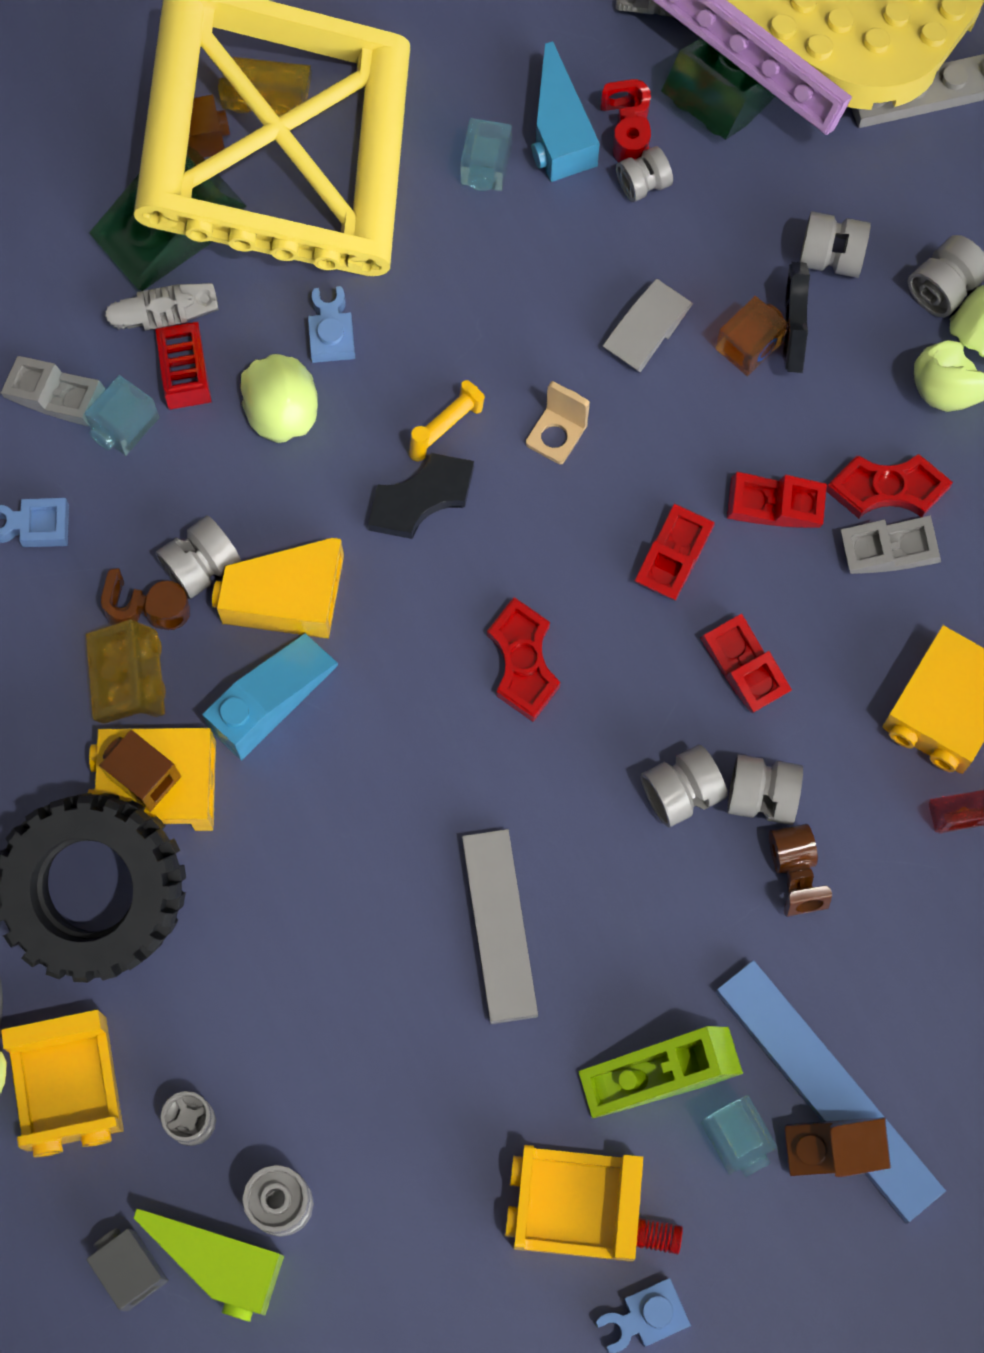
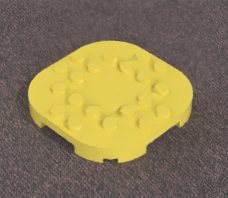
(869, 46)

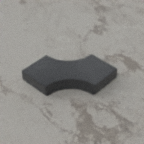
(796, 317)
(438, 486)

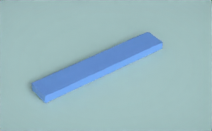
(824, 1083)

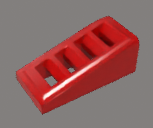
(185, 393)

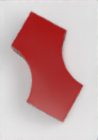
(870, 486)
(527, 680)

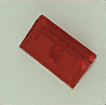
(957, 811)

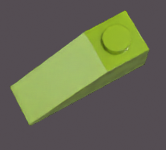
(661, 1071)
(222, 1266)

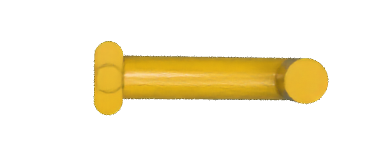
(422, 437)

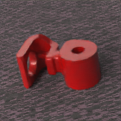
(633, 130)

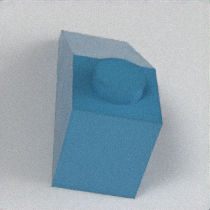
(563, 131)
(267, 695)

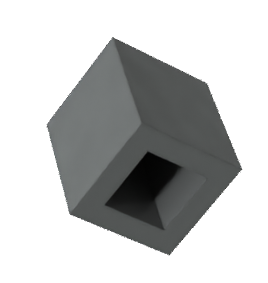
(126, 1268)

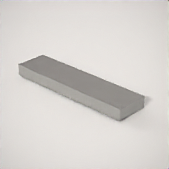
(499, 927)

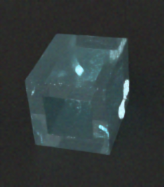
(486, 154)
(121, 416)
(740, 1137)

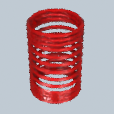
(676, 1240)

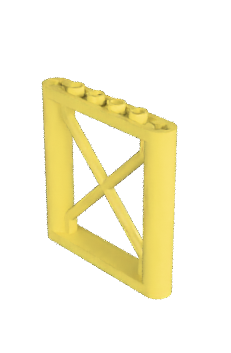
(166, 188)

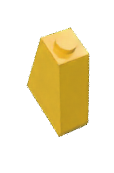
(283, 590)

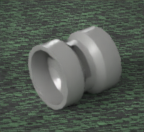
(644, 173)
(182, 1112)

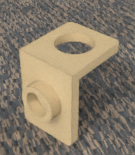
(564, 410)

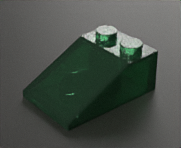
(714, 90)
(152, 253)

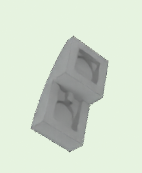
(647, 324)
(51, 392)
(891, 547)

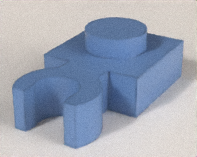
(331, 329)
(39, 522)
(652, 1315)

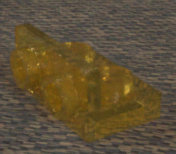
(278, 82)
(125, 671)

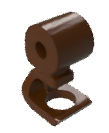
(163, 605)
(795, 854)

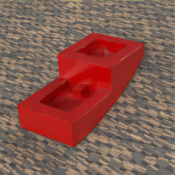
(777, 503)
(675, 552)
(744, 664)

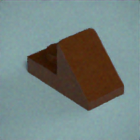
(838, 1147)

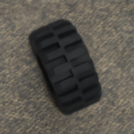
(27, 901)

